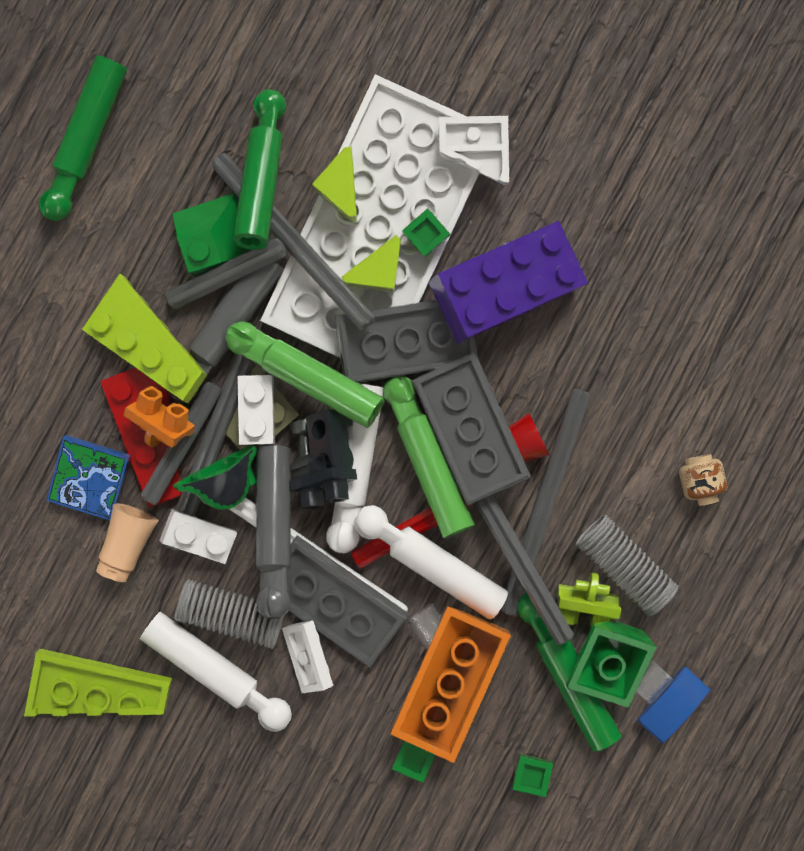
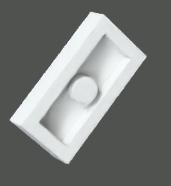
(256, 410)
(198, 536)
(307, 657)

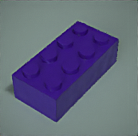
(507, 282)

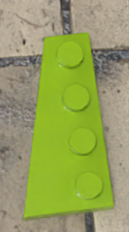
(138, 336)
(77, 685)

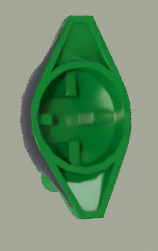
(224, 481)

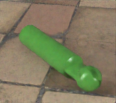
(305, 373)
(427, 458)

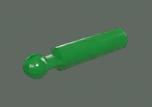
(82, 136)
(260, 173)
(587, 710)

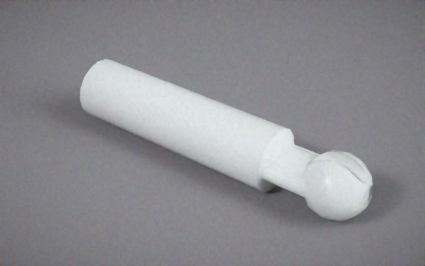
(342, 533)
(433, 562)
(214, 671)

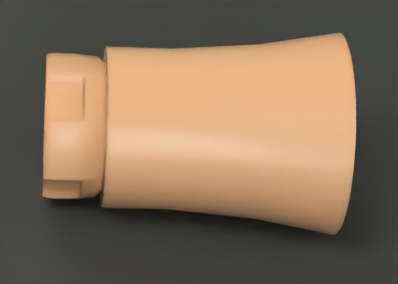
(124, 541)

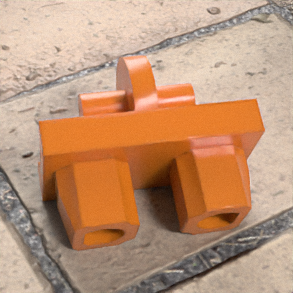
(159, 422)

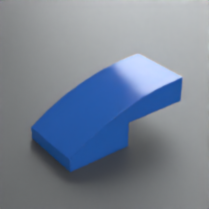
(673, 705)

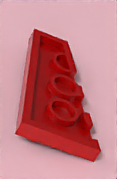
(121, 392)

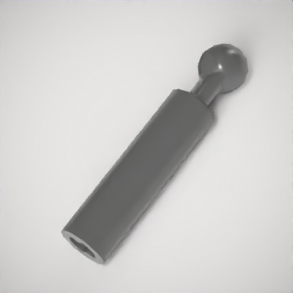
(236, 306)
(273, 530)

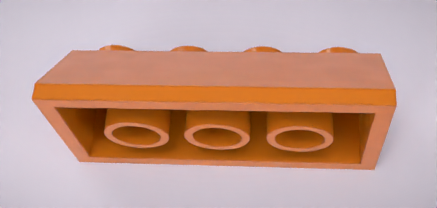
(451, 683)

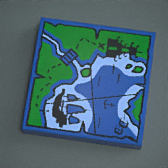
(88, 477)

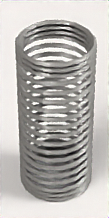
(606, 552)
(188, 600)

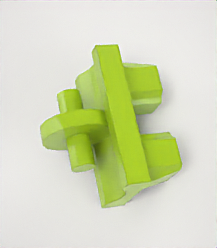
(588, 598)

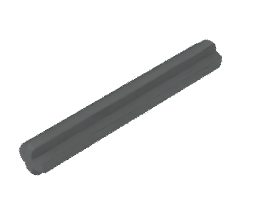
(225, 274)
(174, 455)

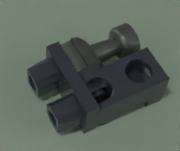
(323, 459)

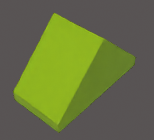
(337, 184)
(378, 269)

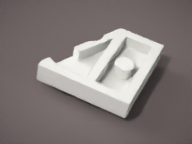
(477, 144)

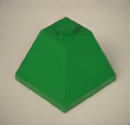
(207, 234)
(612, 662)

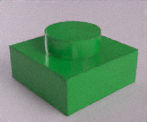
(426, 233)
(413, 761)
(532, 775)

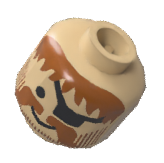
(703, 479)

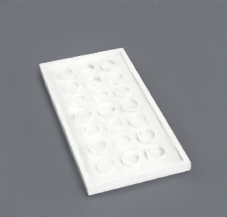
(395, 181)

